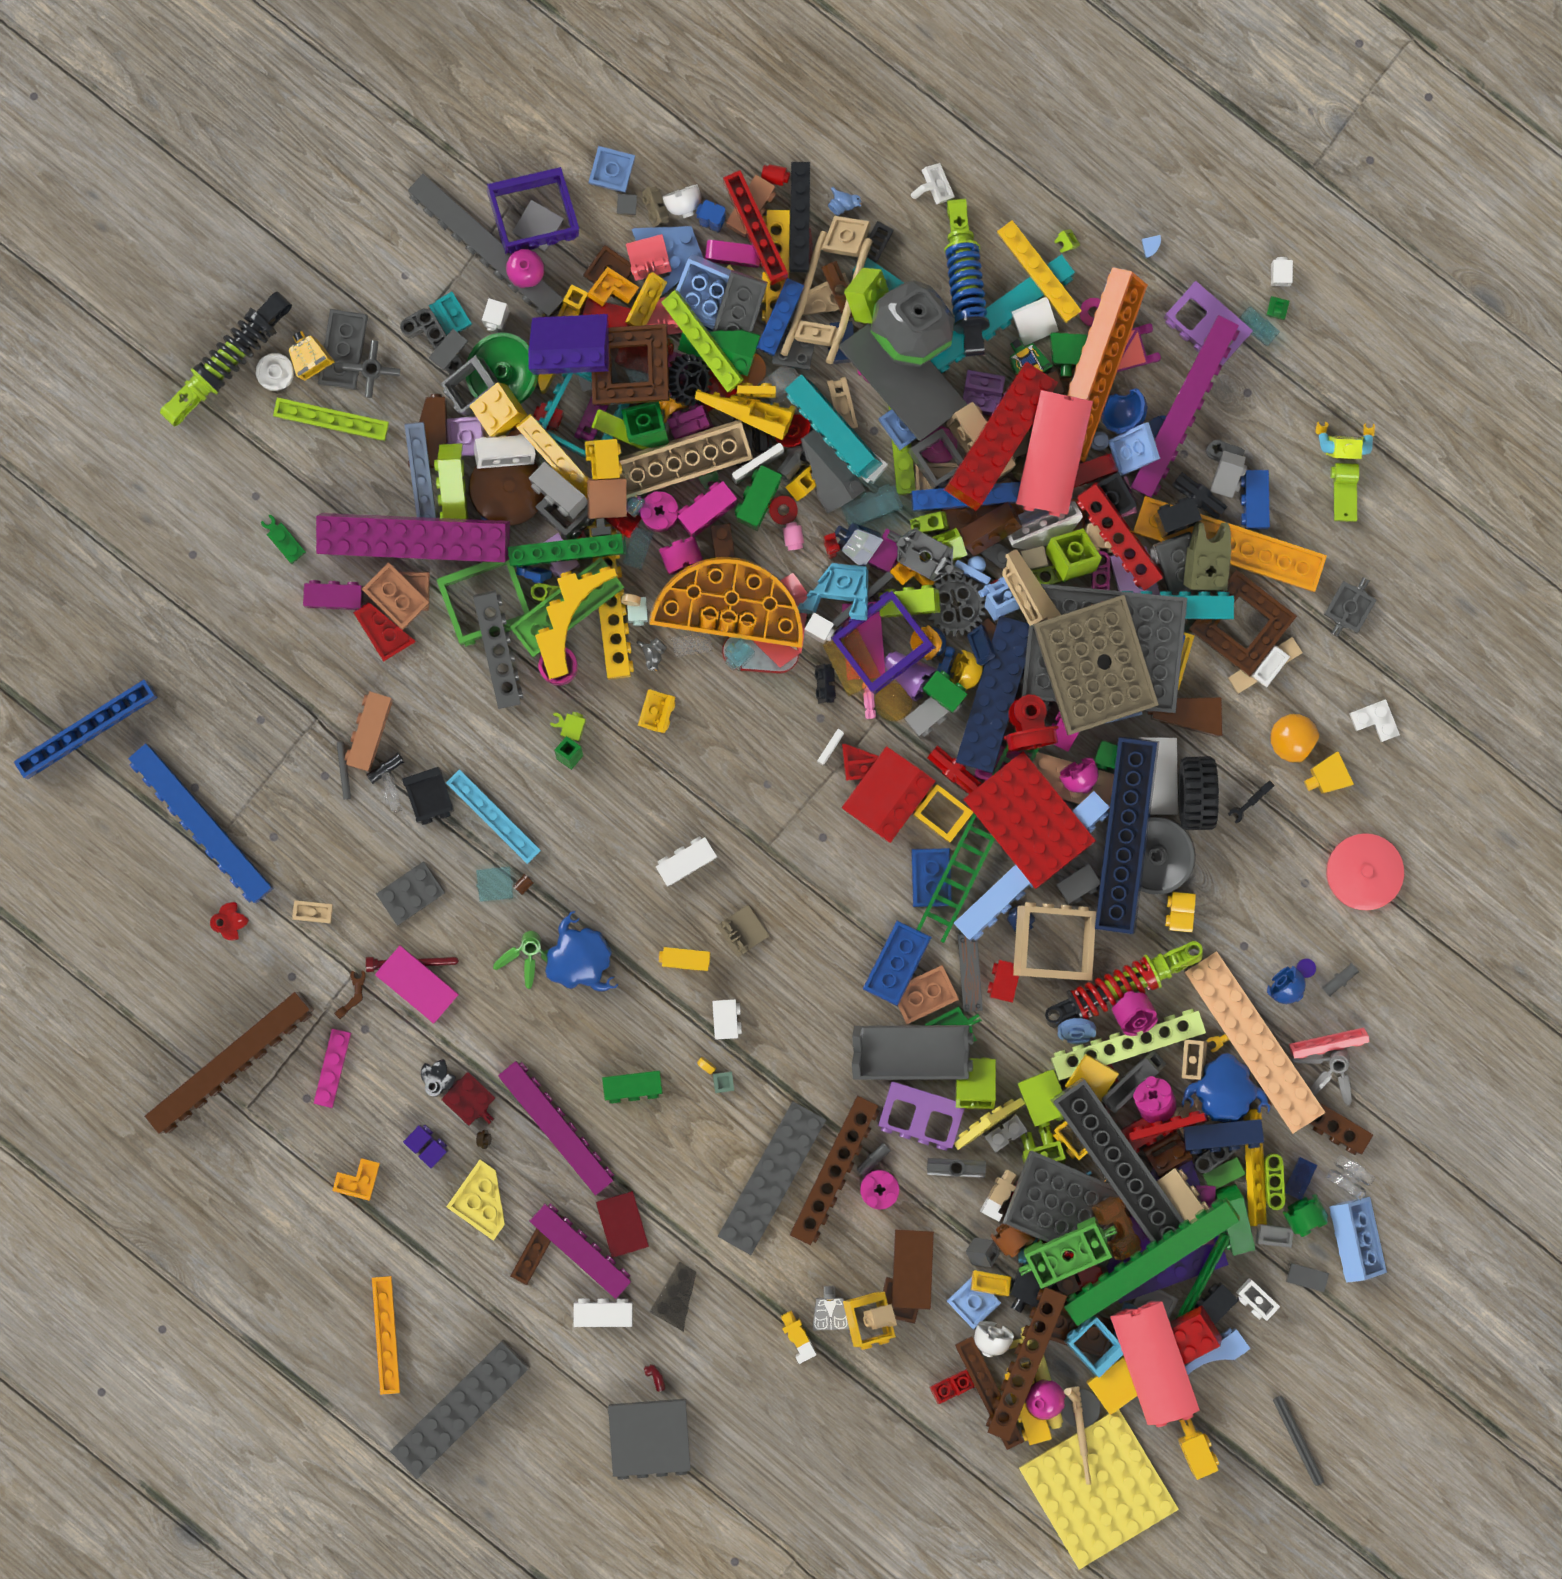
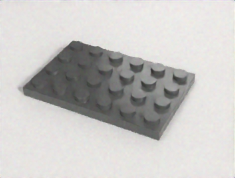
(1054, 1199)

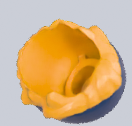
(937, 638)

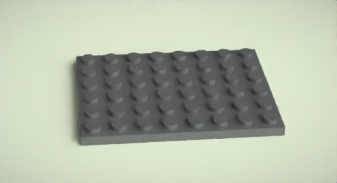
(1159, 628)

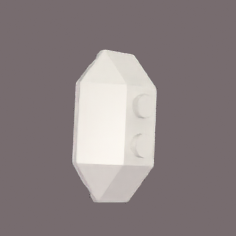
(1040, 527)

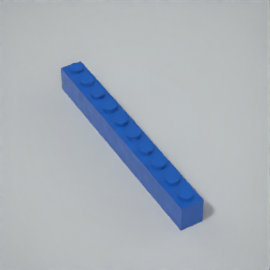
(200, 822)

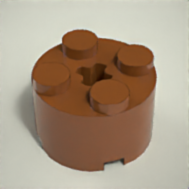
(1011, 1240)

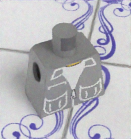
(829, 1311)

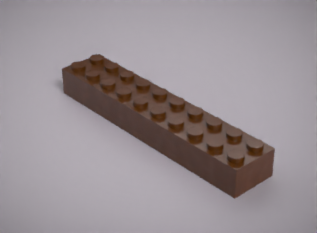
(228, 1063)

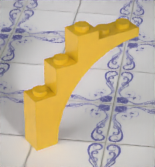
(560, 613)

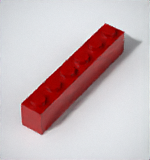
(755, 227)

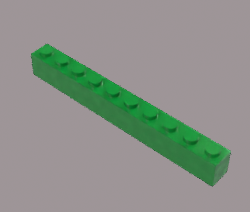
(1151, 1261)

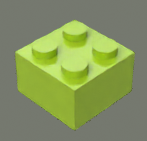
(864, 292)
(1073, 554)

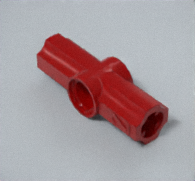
(953, 771)

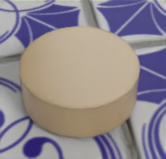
(630, 599)

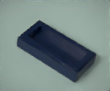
(981, 645)

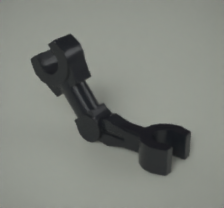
(1251, 801)

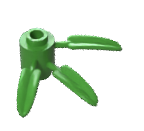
(530, 946)

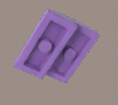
(983, 390)

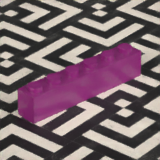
(578, 1249)

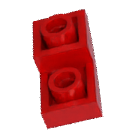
(952, 1386)

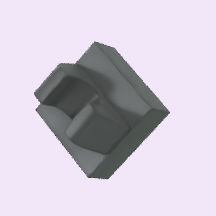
(601, 530)

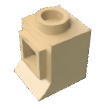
(879, 1317)

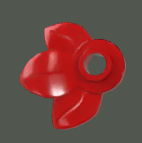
(231, 921)

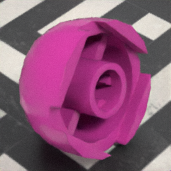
(525, 268)
(1080, 776)
(1045, 1399)

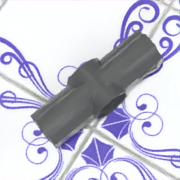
(793, 462)
(970, 1168)

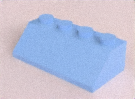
(1358, 1239)

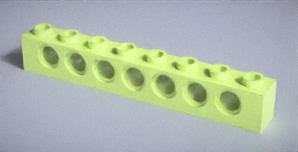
(1194, 1028)

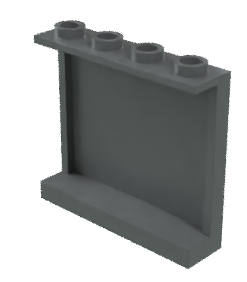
(649, 1438)

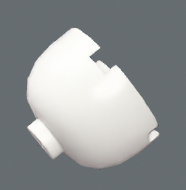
(683, 201)
(992, 1340)

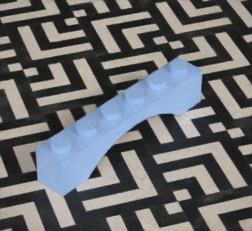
(1231, 1348)

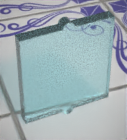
(494, 884)

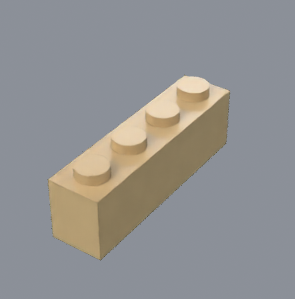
(1181, 1194)

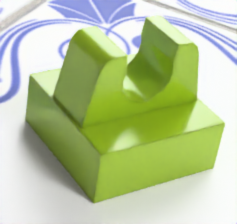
(1069, 240)

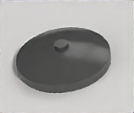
(1168, 857)

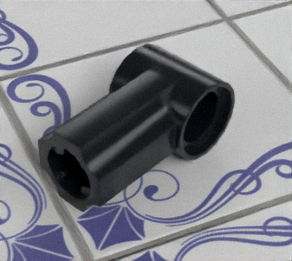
(763, 441)

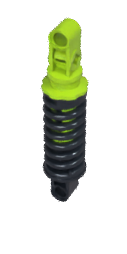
(209, 375)

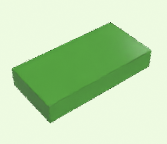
(1224, 1173)

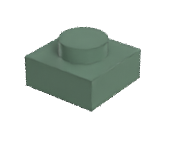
(723, 1082)

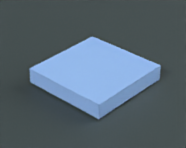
(973, 1305)

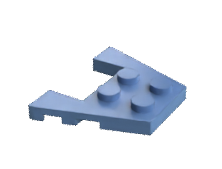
(679, 243)

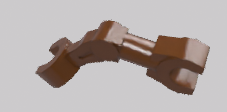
(358, 996)

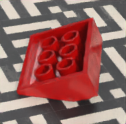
(888, 794)

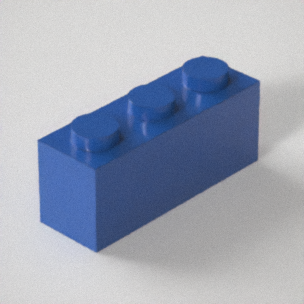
(1255, 500)

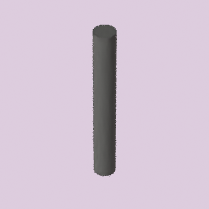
(343, 771)

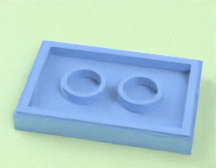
(1134, 449)

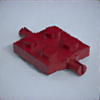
(469, 1099)

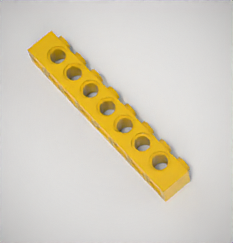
(613, 669)

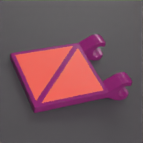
(1135, 353)

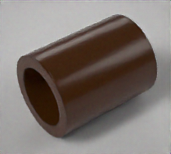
(523, 884)

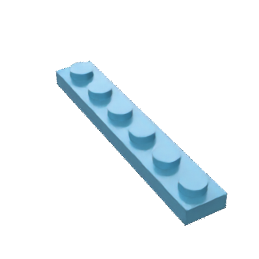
(493, 816)

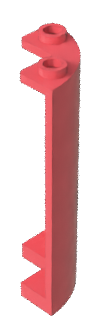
(1054, 453)
(1155, 1364)

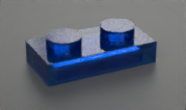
(1300, 1178)

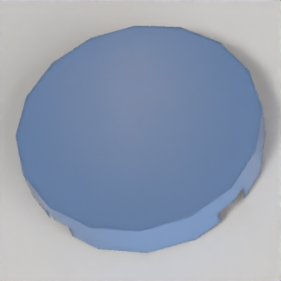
(1076, 1030)

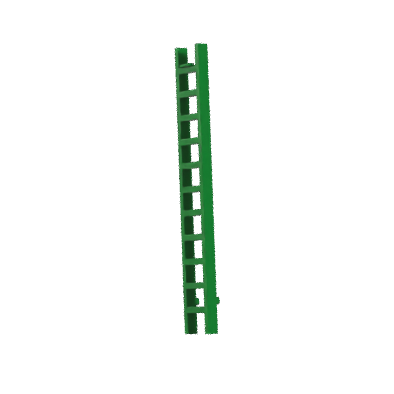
(953, 862)

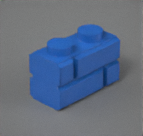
(711, 215)

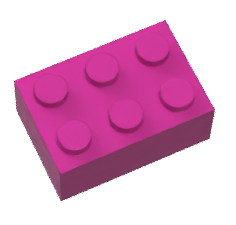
(707, 509)

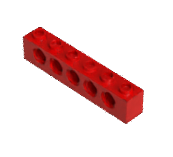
(1096, 494)

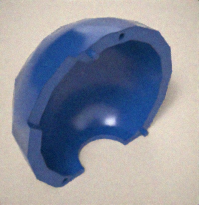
(1124, 411)

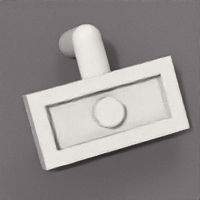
(936, 183)

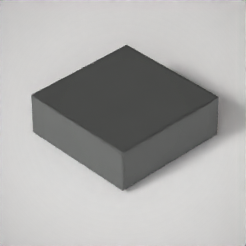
(626, 204)

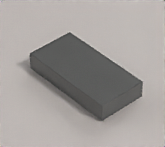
(448, 349)
(1307, 1277)

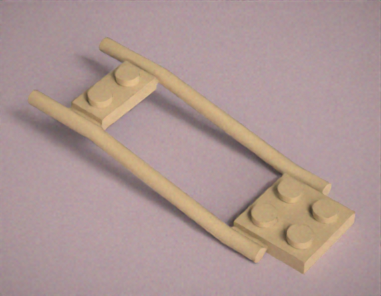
(846, 238)

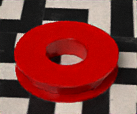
(783, 519)

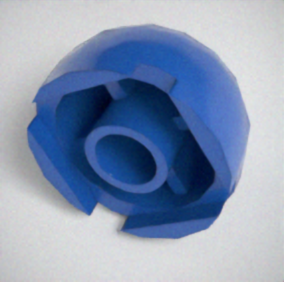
(1288, 986)

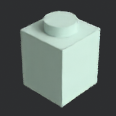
(638, 614)

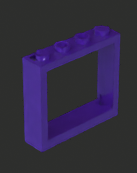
(528, 182)
(903, 664)

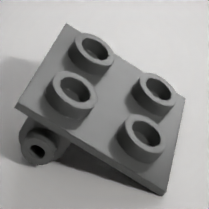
(798, 356)

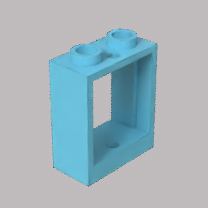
(1107, 1359)

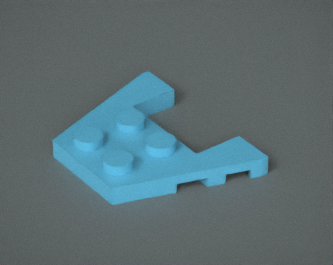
(841, 583)

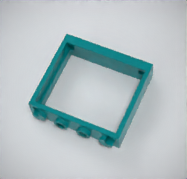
(551, 406)

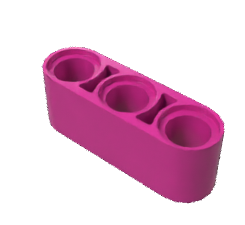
(731, 253)
(1103, 571)

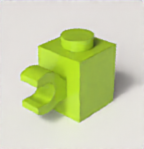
(572, 726)

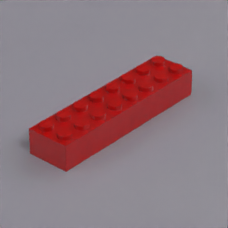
(999, 437)

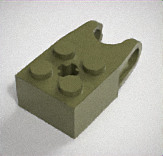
(1208, 554)

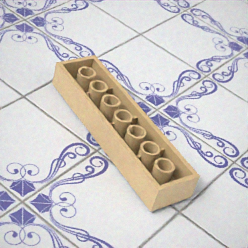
(685, 458)

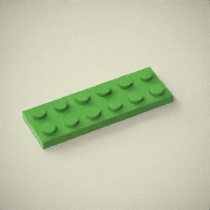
(538, 617)

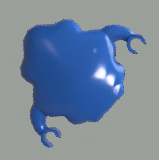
(578, 958)
(1226, 1090)

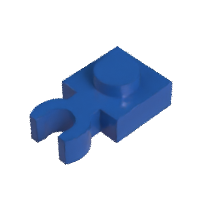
(537, 574)
(947, 663)

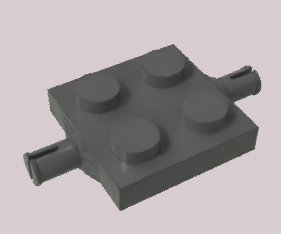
(1350, 607)

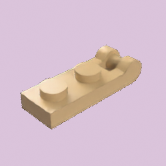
(842, 401)

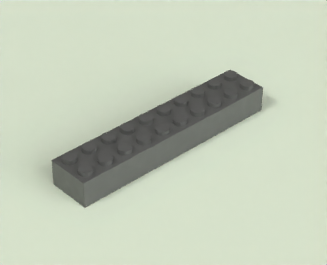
(1117, 1160)

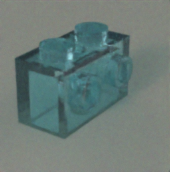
(738, 655)

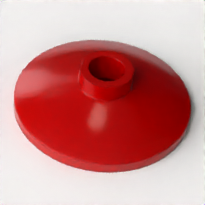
(798, 429)

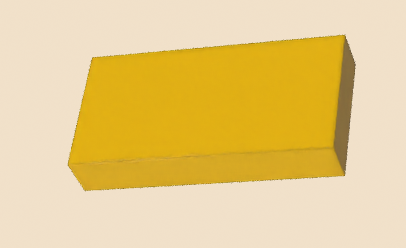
(991, 1283)

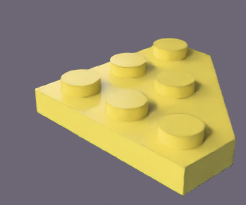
(988, 1121)
(480, 1200)

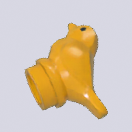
(670, 407)

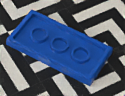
(897, 963)

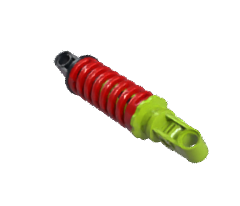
(1140, 976)

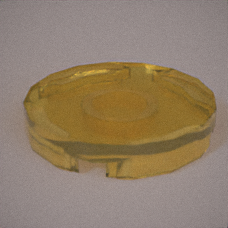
(893, 702)

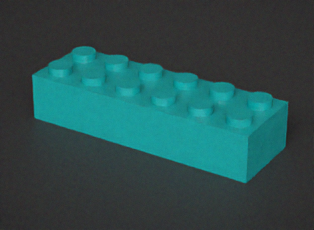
(833, 426)

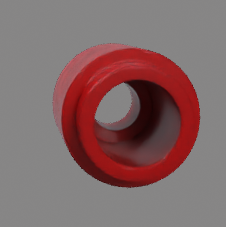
(775, 174)

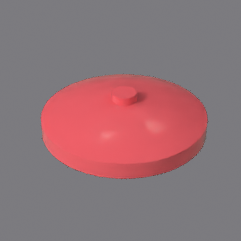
(1365, 872)

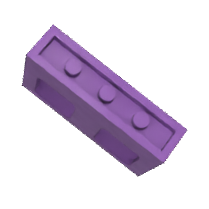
(1213, 308)
(925, 1104)

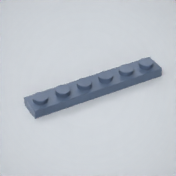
(420, 470)

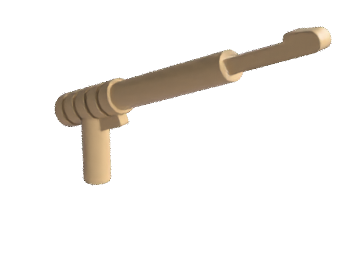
(1074, 1394)

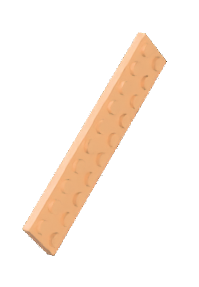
(1254, 1042)

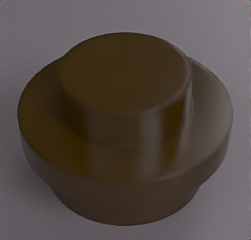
(483, 1139)

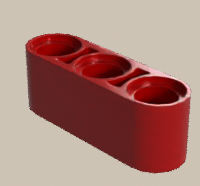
(1095, 470)

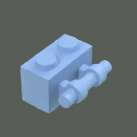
(999, 599)

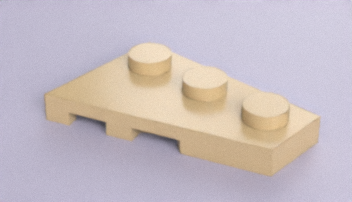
(821, 299)

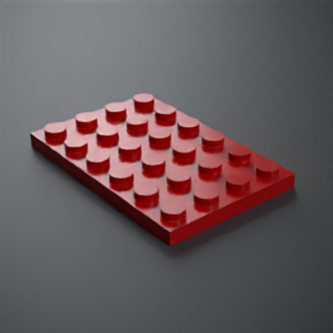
(1029, 820)

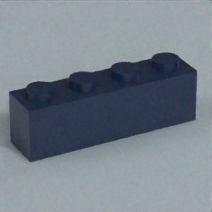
(1223, 1135)

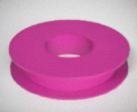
(1086, 305)

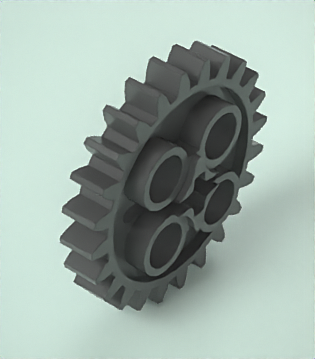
(972, 602)

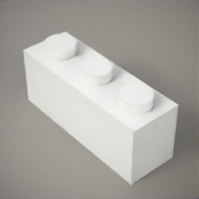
(503, 451)
(685, 861)
(603, 1313)

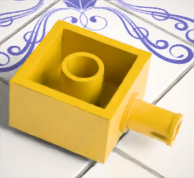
(1197, 1451)

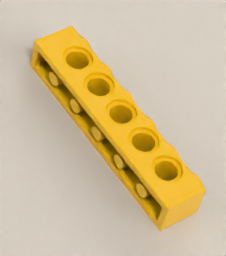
(778, 219)

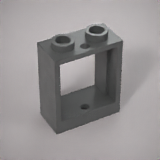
(475, 363)
(915, 452)
(574, 529)

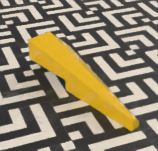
(763, 416)

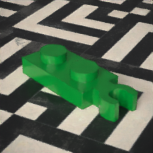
(284, 540)

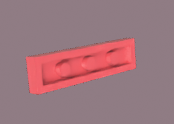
(1328, 1043)

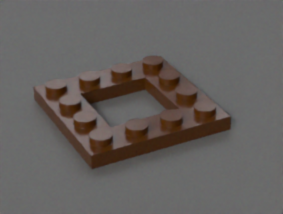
(658, 369)
(1279, 620)

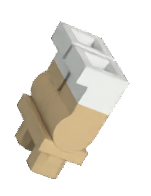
(998, 1194)

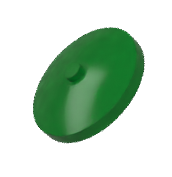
(508, 361)

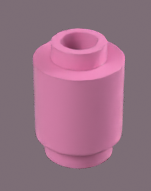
(793, 536)

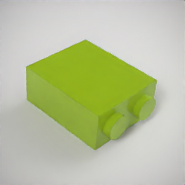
(980, 1088)
(1037, 1097)

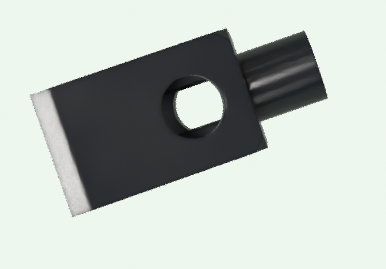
(1025, 1289)

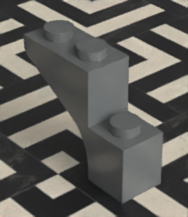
(1126, 1086)

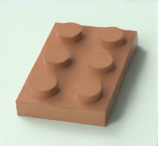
(395, 596)
(927, 994)

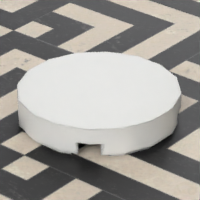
(274, 372)

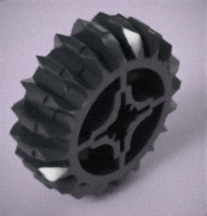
(688, 379)

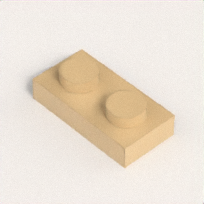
(312, 911)

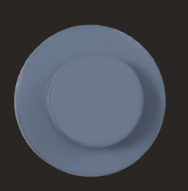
(1100, 441)

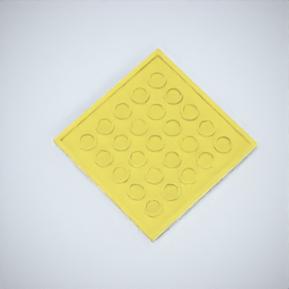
(1122, 1495)

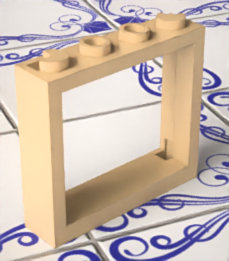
(1021, 942)

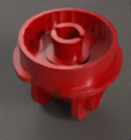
(1029, 728)

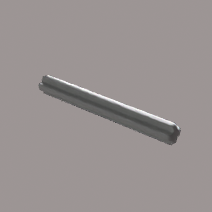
(1298, 1440)

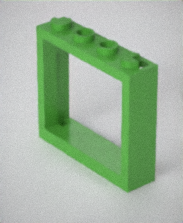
(471, 572)

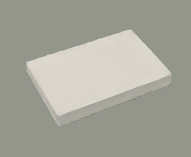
(763, 459)

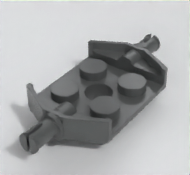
(916, 542)

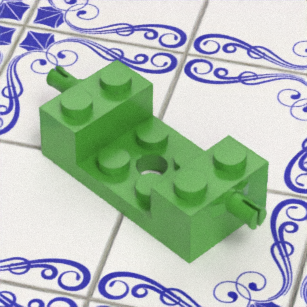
(1086, 1243)

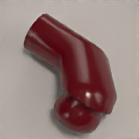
(657, 1377)

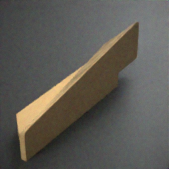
(1027, 590)

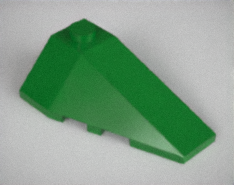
(737, 345)

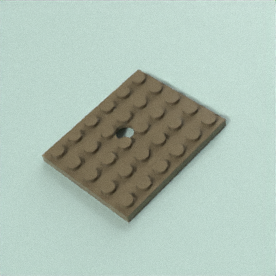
(1081, 688)

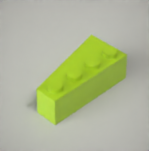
(451, 481)

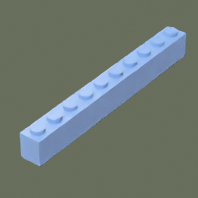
(1014, 883)

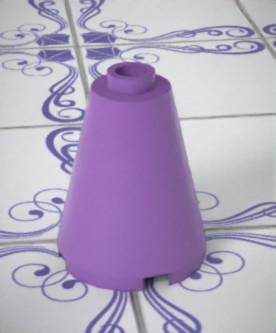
(913, 678)

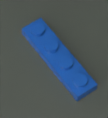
(780, 317)

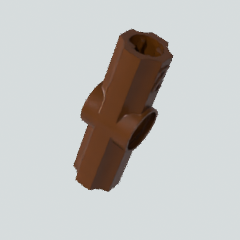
(835, 278)

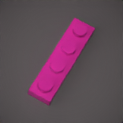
(332, 1068)

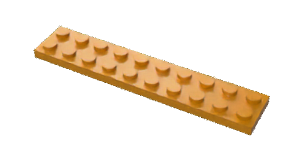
(1248, 549)

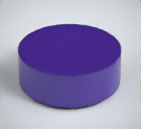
(1306, 967)

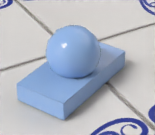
(974, 569)

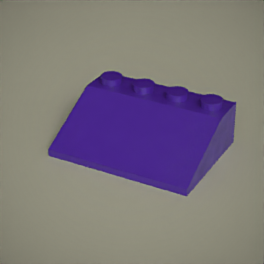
(569, 344)

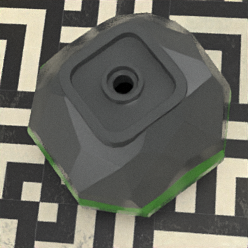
(912, 324)

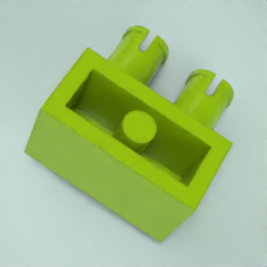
(1049, 1149)

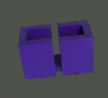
(419, 1139)

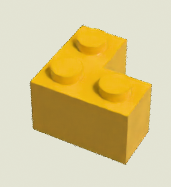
(604, 458)

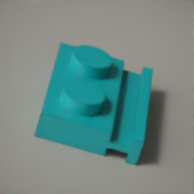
(450, 314)

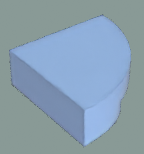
(1151, 245)

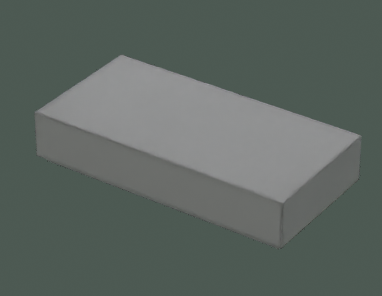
(1274, 1235)

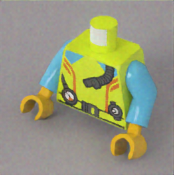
(1345, 446)

